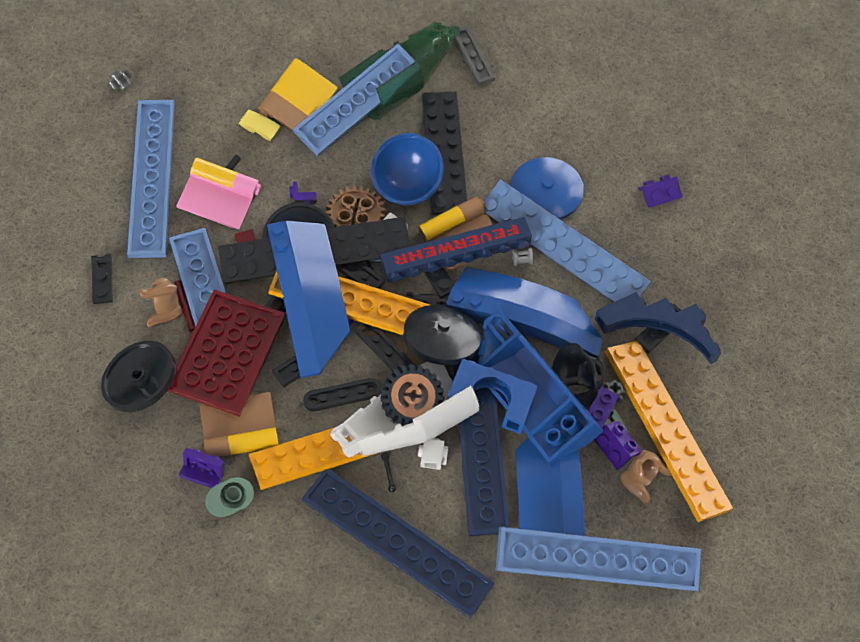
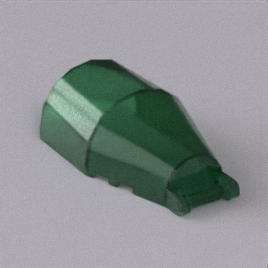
(427, 49)

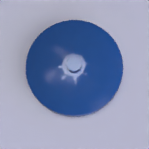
(550, 185)

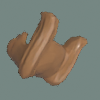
(164, 300)
(641, 473)

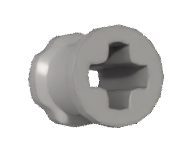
(522, 257)

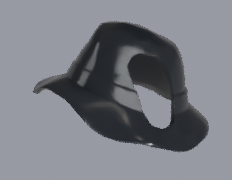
(573, 364)

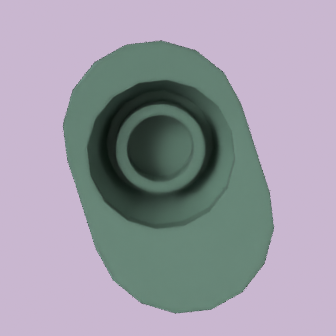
(221, 497)

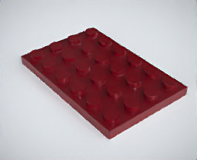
(226, 352)

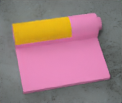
(218, 193)

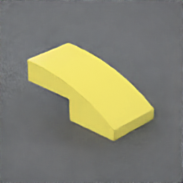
(260, 124)

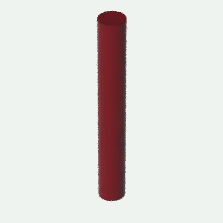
(185, 306)

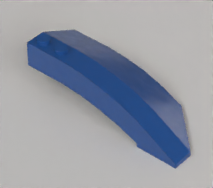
(309, 292)
(529, 307)
(549, 494)

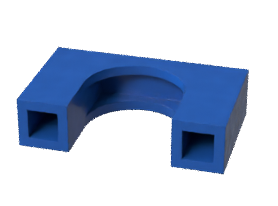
(517, 391)

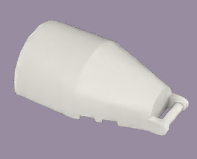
(375, 433)

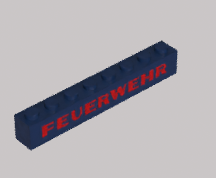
(456, 249)

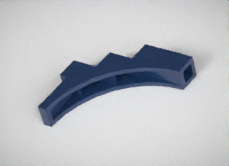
(662, 315)

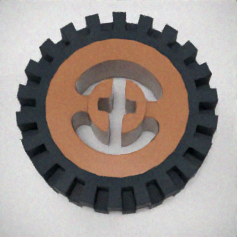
(415, 377)

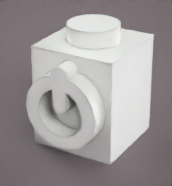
(433, 454)

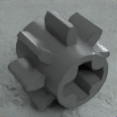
(120, 79)
(616, 388)

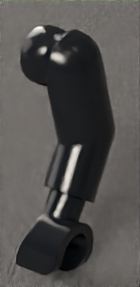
(430, 299)

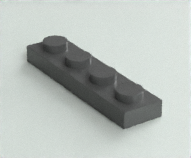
(474, 57)

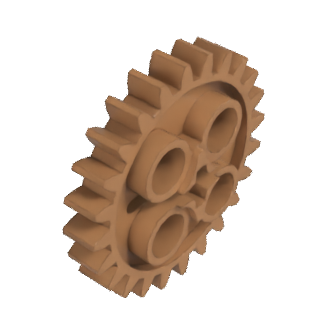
(339, 209)

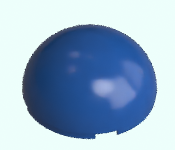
(407, 169)

